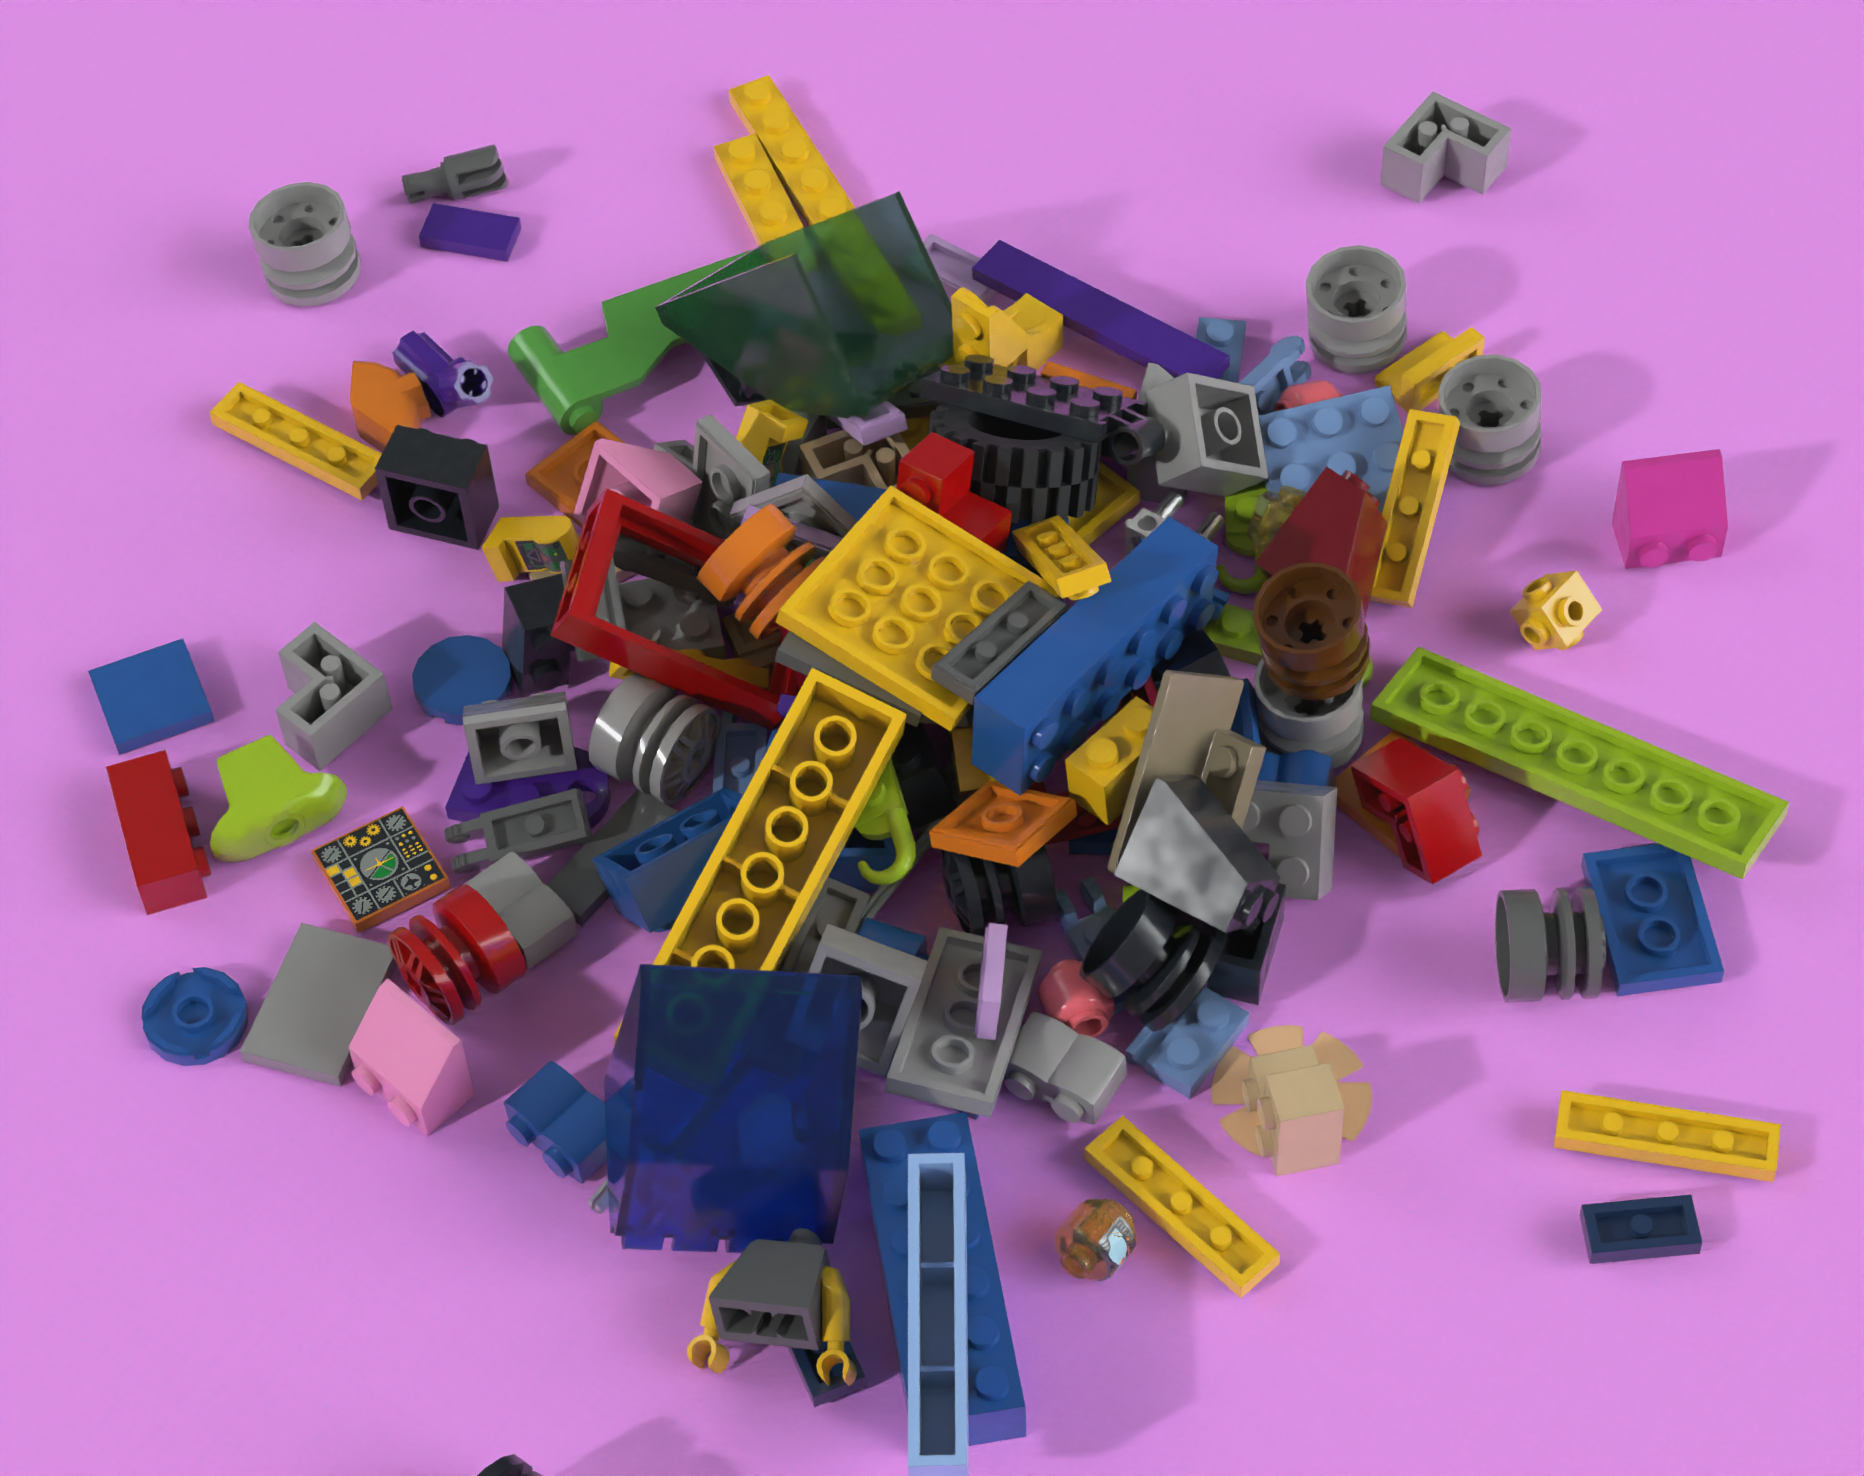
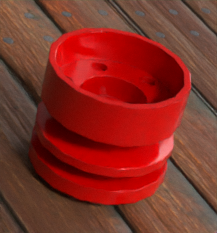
(464, 949)

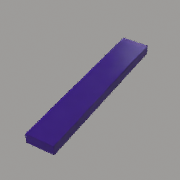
(1098, 314)

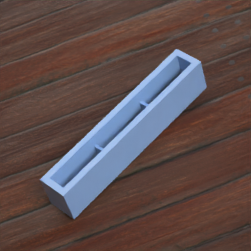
(937, 1316)

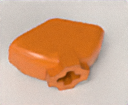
(383, 400)

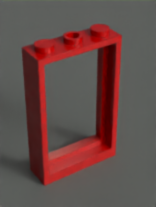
(582, 593)

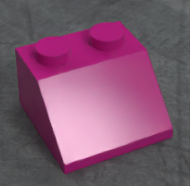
(1671, 509)

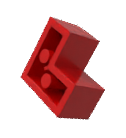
(940, 478)
(1423, 804)

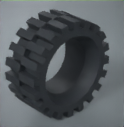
(1023, 465)

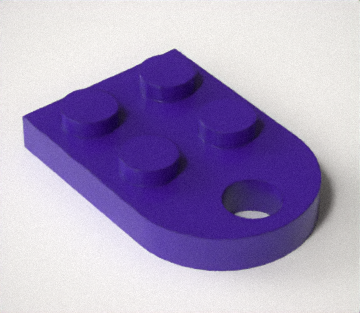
(470, 800)

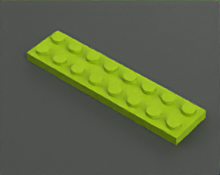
(1580, 762)

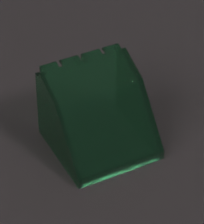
(825, 313)

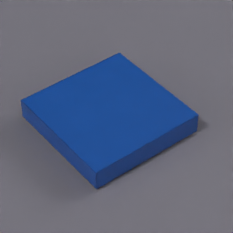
(151, 696)

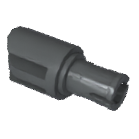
(458, 176)

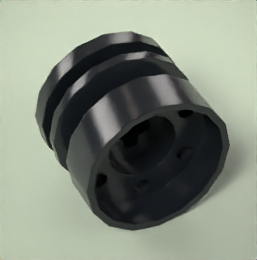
(988, 887)
(1151, 960)

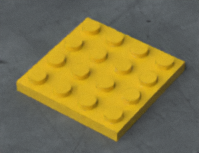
(901, 598)

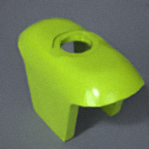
(270, 801)

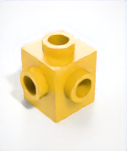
(1555, 610)

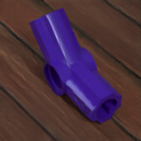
(444, 381)

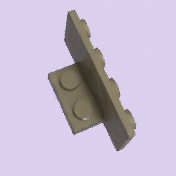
(1194, 737)

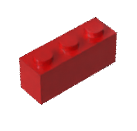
(159, 831)

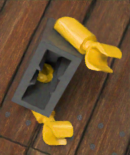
(778, 1298)

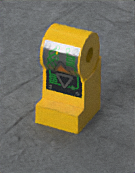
(766, 433)
(529, 545)

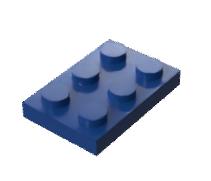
(1652, 919)

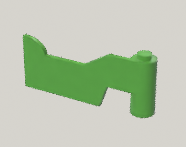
(578, 380)

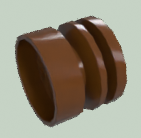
(1312, 631)

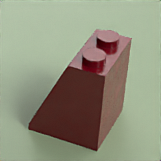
(1332, 526)

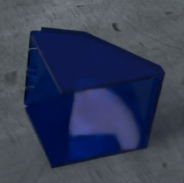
(730, 1106)

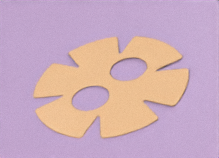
(1235, 1068)

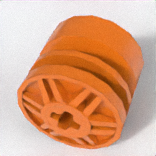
(759, 566)

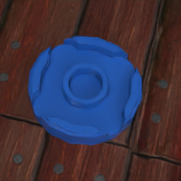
(460, 674)
(194, 1016)

